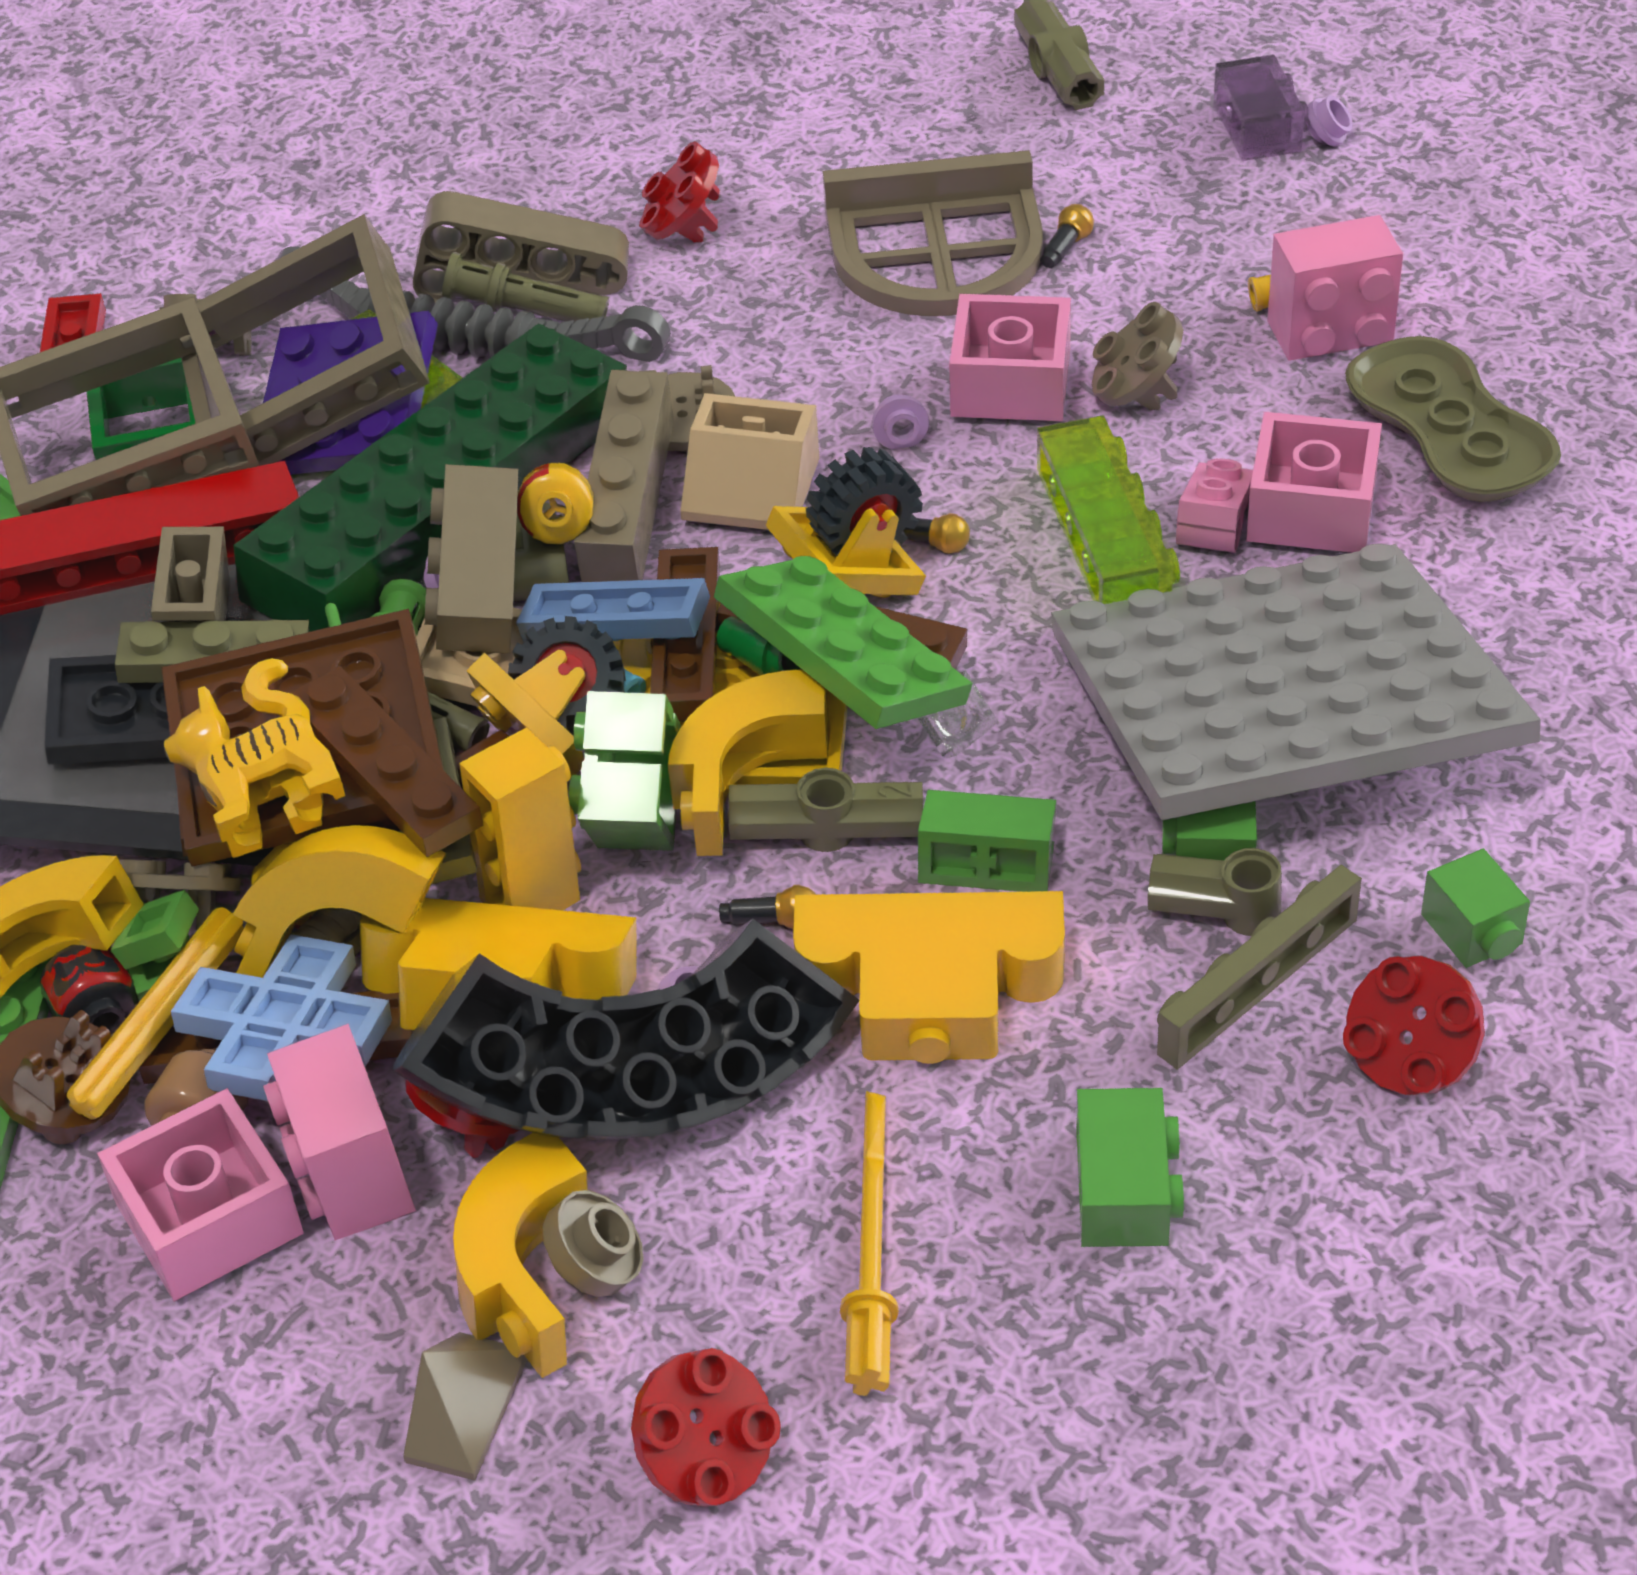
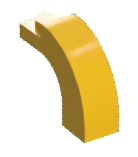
(736, 731)
(337, 867)
(496, 1232)

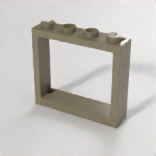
(101, 360)
(341, 392)

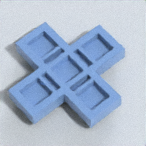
(284, 1007)

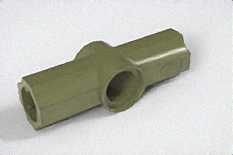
(1059, 53)
(825, 810)

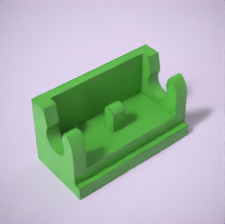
(986, 841)

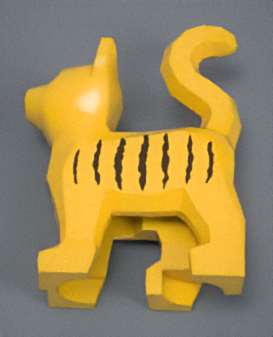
(259, 765)

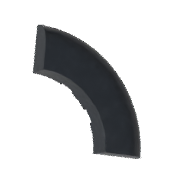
(626, 1060)

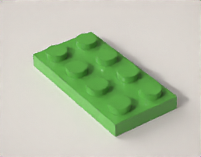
(843, 641)

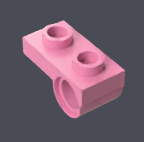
(1214, 506)

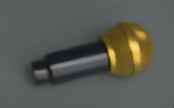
(1073, 224)
(947, 533)
(764, 909)

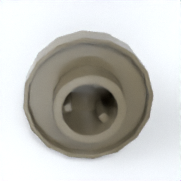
(592, 1243)

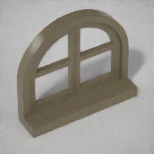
(929, 193)

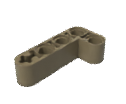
(589, 255)

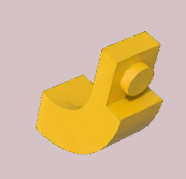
(61, 906)

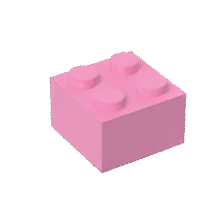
(1334, 287)
(1010, 357)
(1313, 482)
(336, 1134)
(201, 1193)

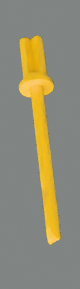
(870, 1309)

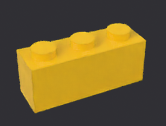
(527, 834)

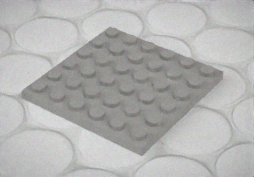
(1289, 680)

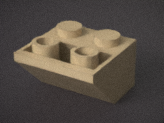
(748, 459)

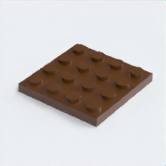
(374, 651)

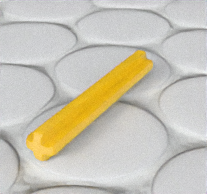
(152, 1016)

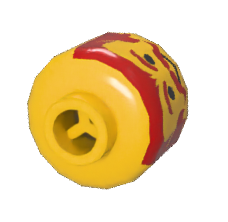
(553, 482)

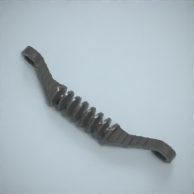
(484, 332)

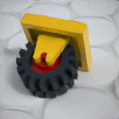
(856, 524)
(549, 682)

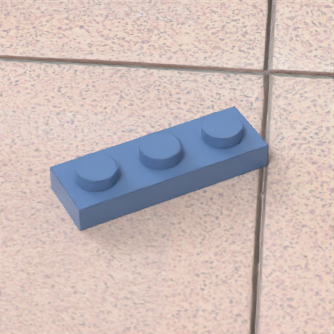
(621, 607)

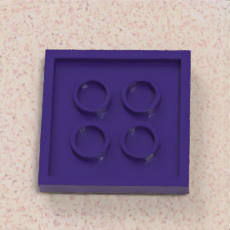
(314, 348)

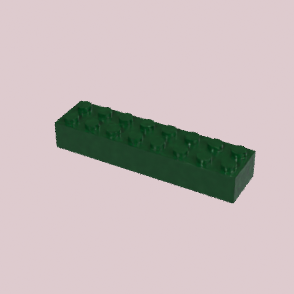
(373, 514)

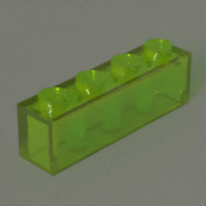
(1103, 510)

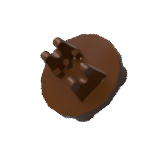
(39, 1094)

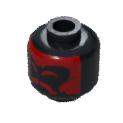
(89, 982)

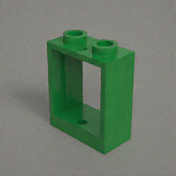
(142, 392)

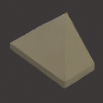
(460, 1403)

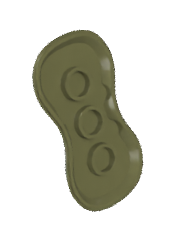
(1464, 432)

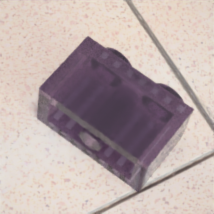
(1259, 107)

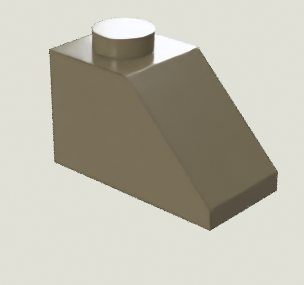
(191, 575)

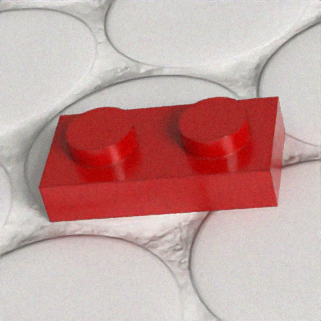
(71, 319)

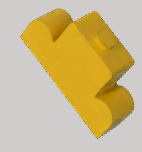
(553, 948)
(934, 964)

